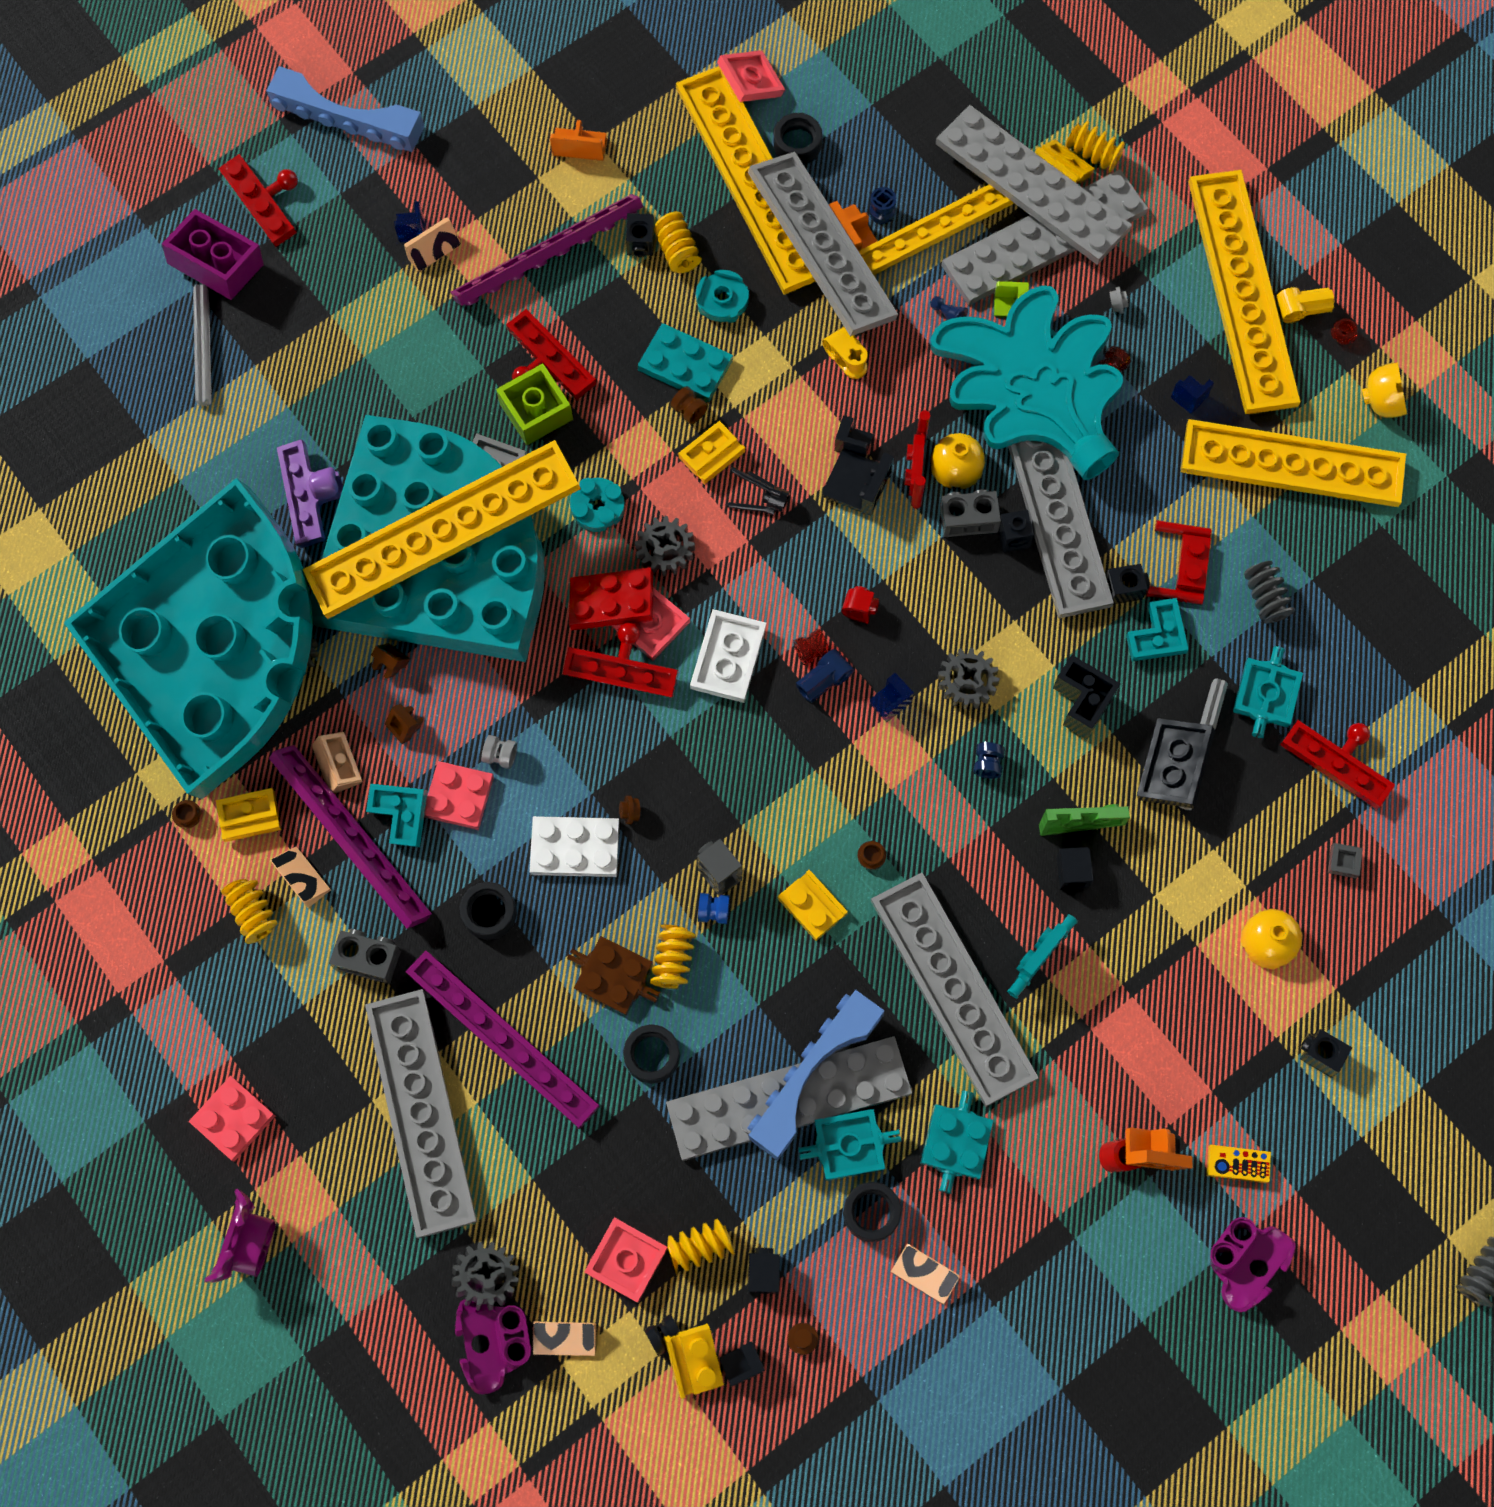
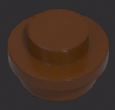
(629, 809)
(186, 814)
(871, 855)
(802, 1338)

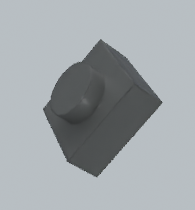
(1345, 860)

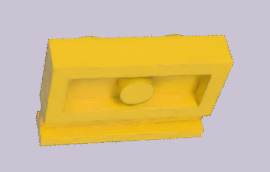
(1065, 161)
(711, 452)
(248, 815)
(812, 905)
(694, 1361)

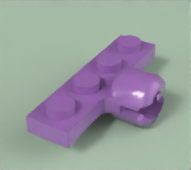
(306, 492)

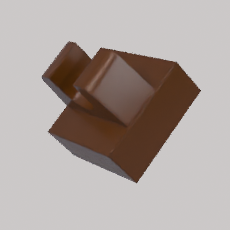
(390, 657)
(402, 723)

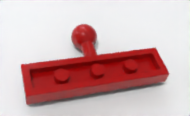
(259, 199)
(551, 353)
(621, 670)
(1339, 763)

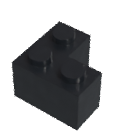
(1089, 690)

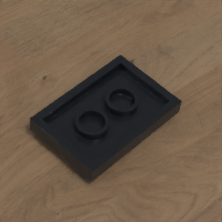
(1175, 763)

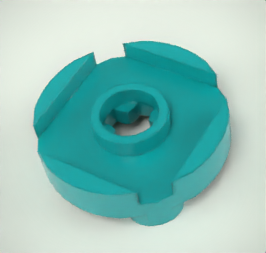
(722, 310)
(604, 517)

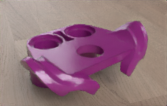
(244, 1242)
(1240, 1287)
(487, 1370)

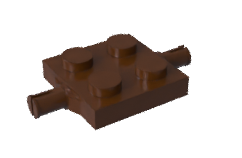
(613, 975)

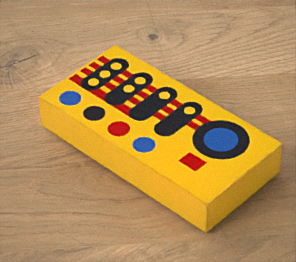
(1238, 1164)

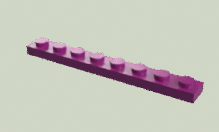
(538, 255)
(350, 836)
(503, 1039)

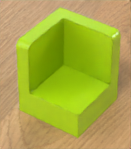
(1006, 294)

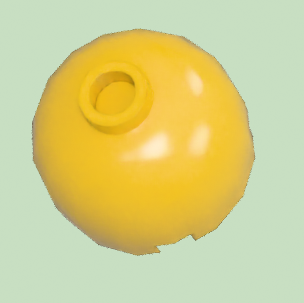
(1385, 391)
(957, 461)
(1271, 938)

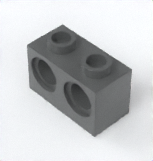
(971, 520)
(719, 867)
(362, 962)

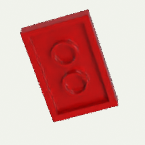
(611, 599)

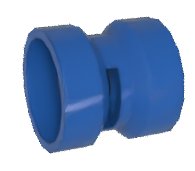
(713, 908)

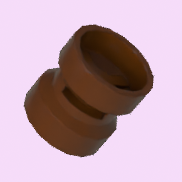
(689, 405)

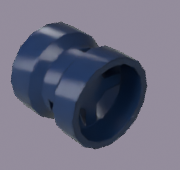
(882, 205)
(989, 760)

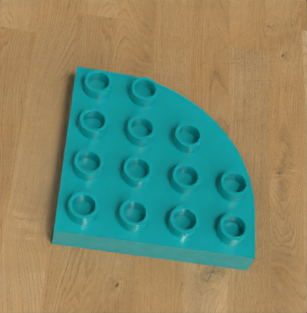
(469, 602)
(206, 637)

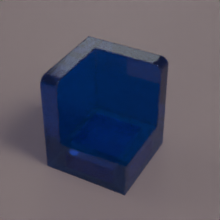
(410, 224)
(1191, 393)
(892, 698)

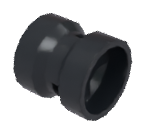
(668, 1327)

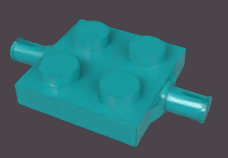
(1268, 692)
(1034, 960)
(956, 1142)
(849, 1145)

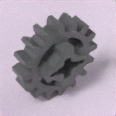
(671, 555)
(968, 666)
(495, 1271)

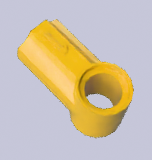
(1297, 304)

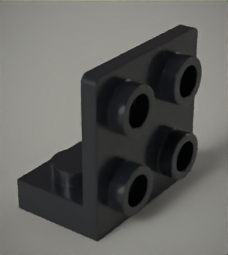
(858, 481)

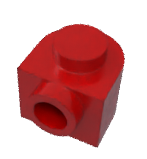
(860, 604)
(1113, 1156)

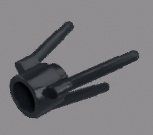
(774, 497)

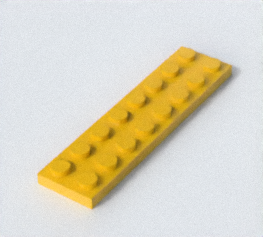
(1293, 463)

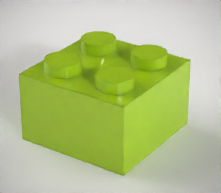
(534, 404)

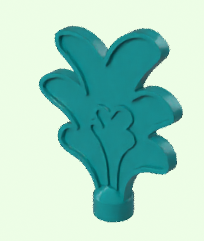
(1034, 382)

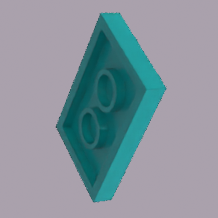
(685, 362)

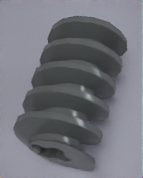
(1267, 593)
(1481, 1277)

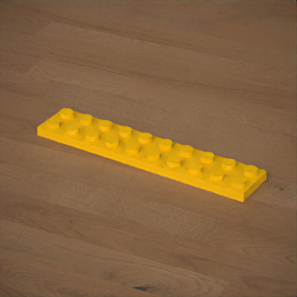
(734, 148)
(1244, 292)
(441, 529)

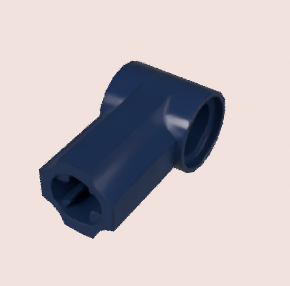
(830, 671)

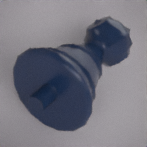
(948, 311)

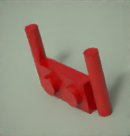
(915, 454)
(1191, 566)

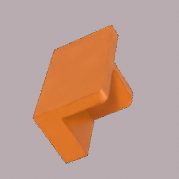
(578, 143)
(854, 224)
(1154, 1150)

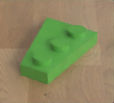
(1080, 819)

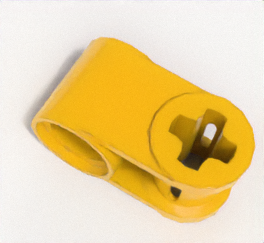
(847, 353)

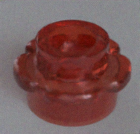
(1347, 326)

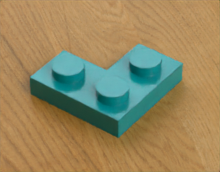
(1165, 636)
(407, 808)

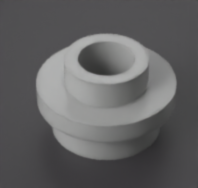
(1118, 300)

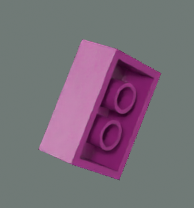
(212, 254)

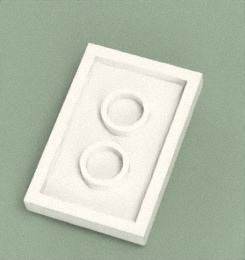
(728, 656)
(574, 846)

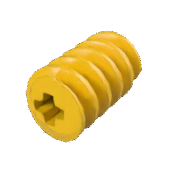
(1095, 146)
(676, 243)
(249, 910)
(672, 957)
(699, 1245)

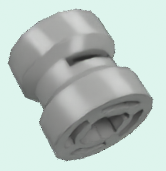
(499, 751)

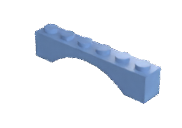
(389, 125)
(851, 1025)

